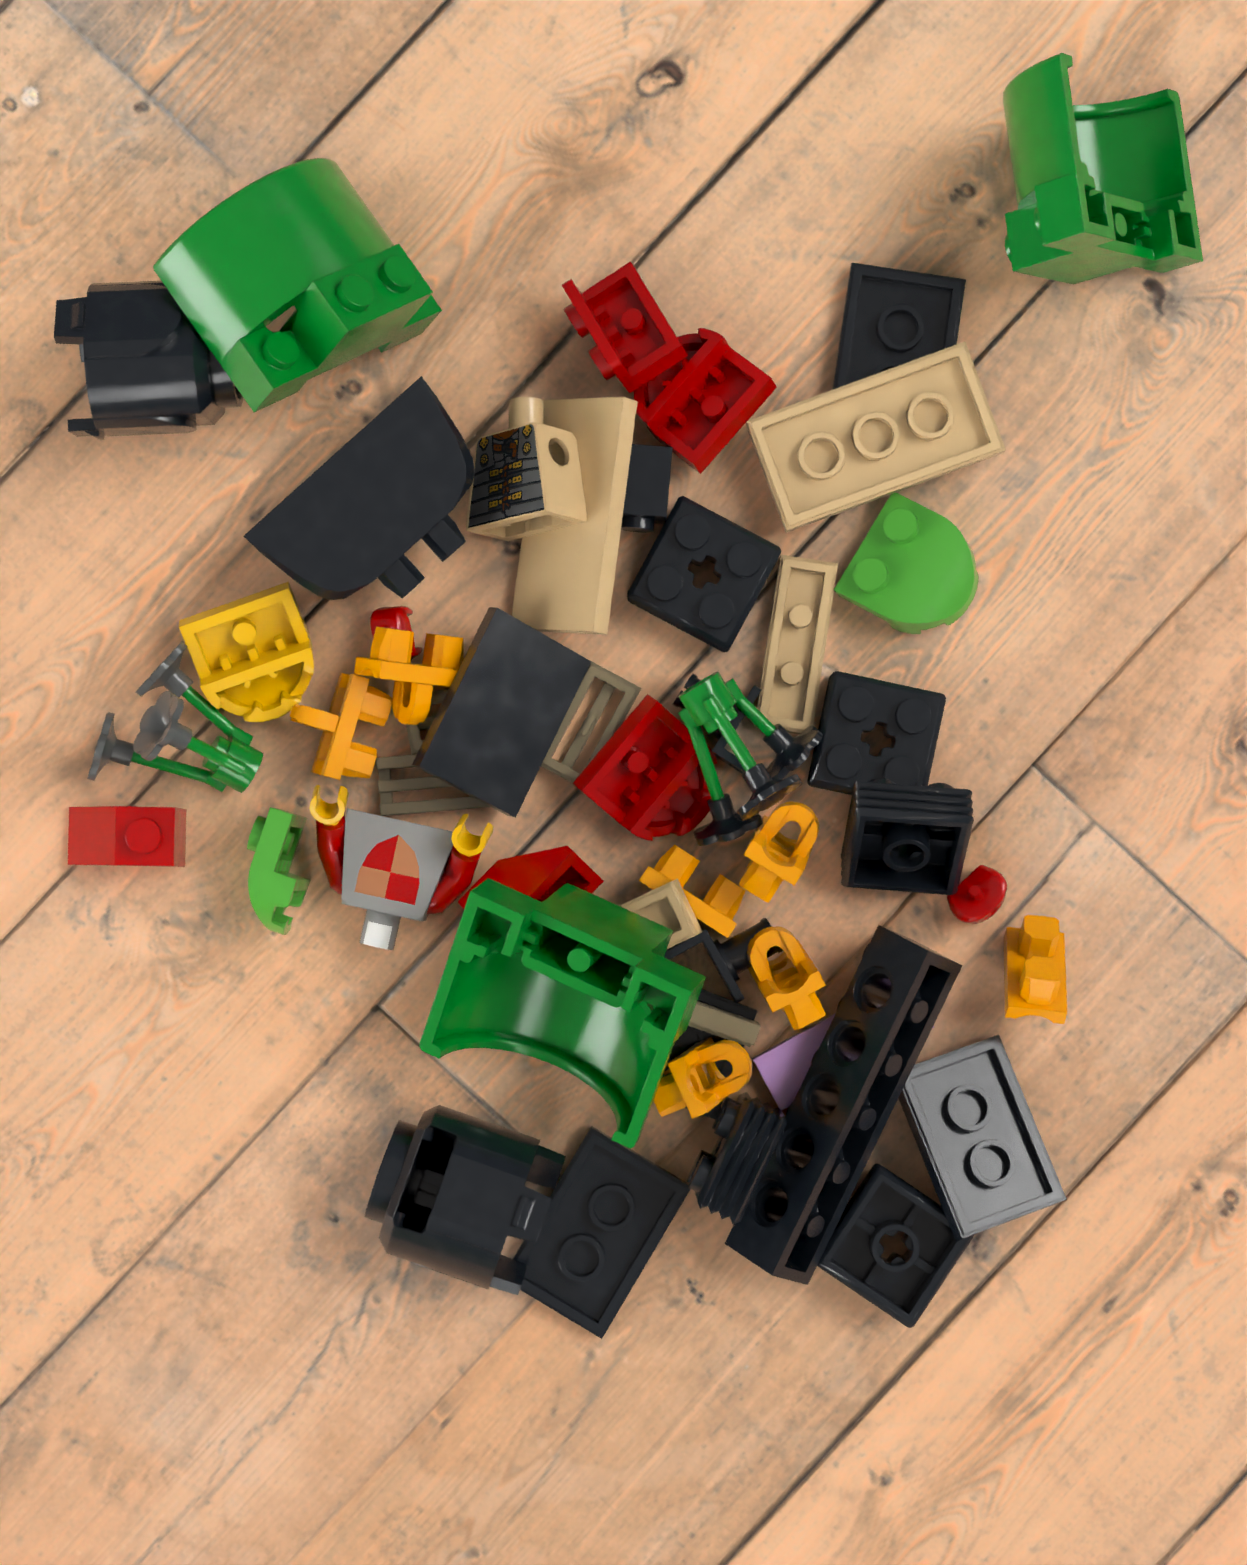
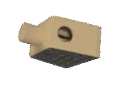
(525, 477)

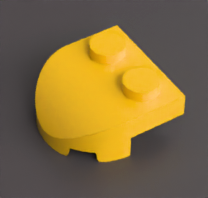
(252, 654)

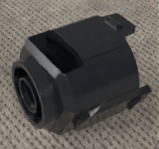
(142, 362)
(458, 1192)

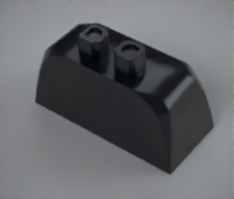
(374, 503)

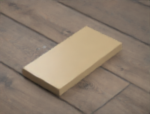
(875, 436)
(570, 571)

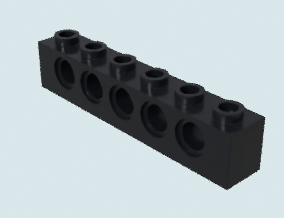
(844, 1104)

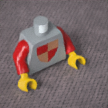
(392, 864)

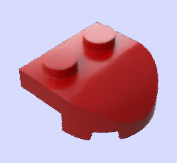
(702, 398)
(649, 775)

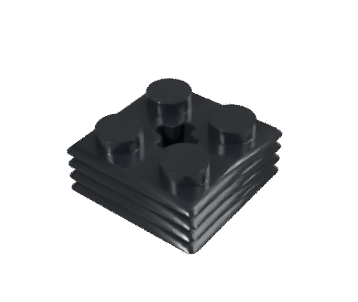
(691, 537)
(855, 706)
(906, 837)
(740, 1157)
(899, 1283)

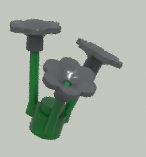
(229, 760)

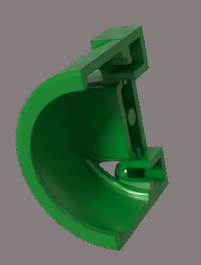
(1096, 180)
(301, 244)
(568, 987)

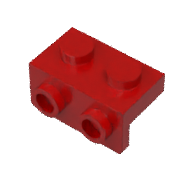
(626, 326)

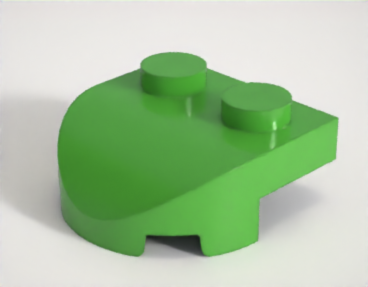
(911, 569)
(269, 880)

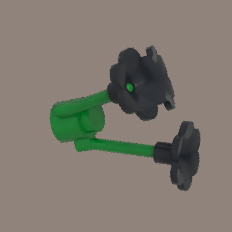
(711, 705)

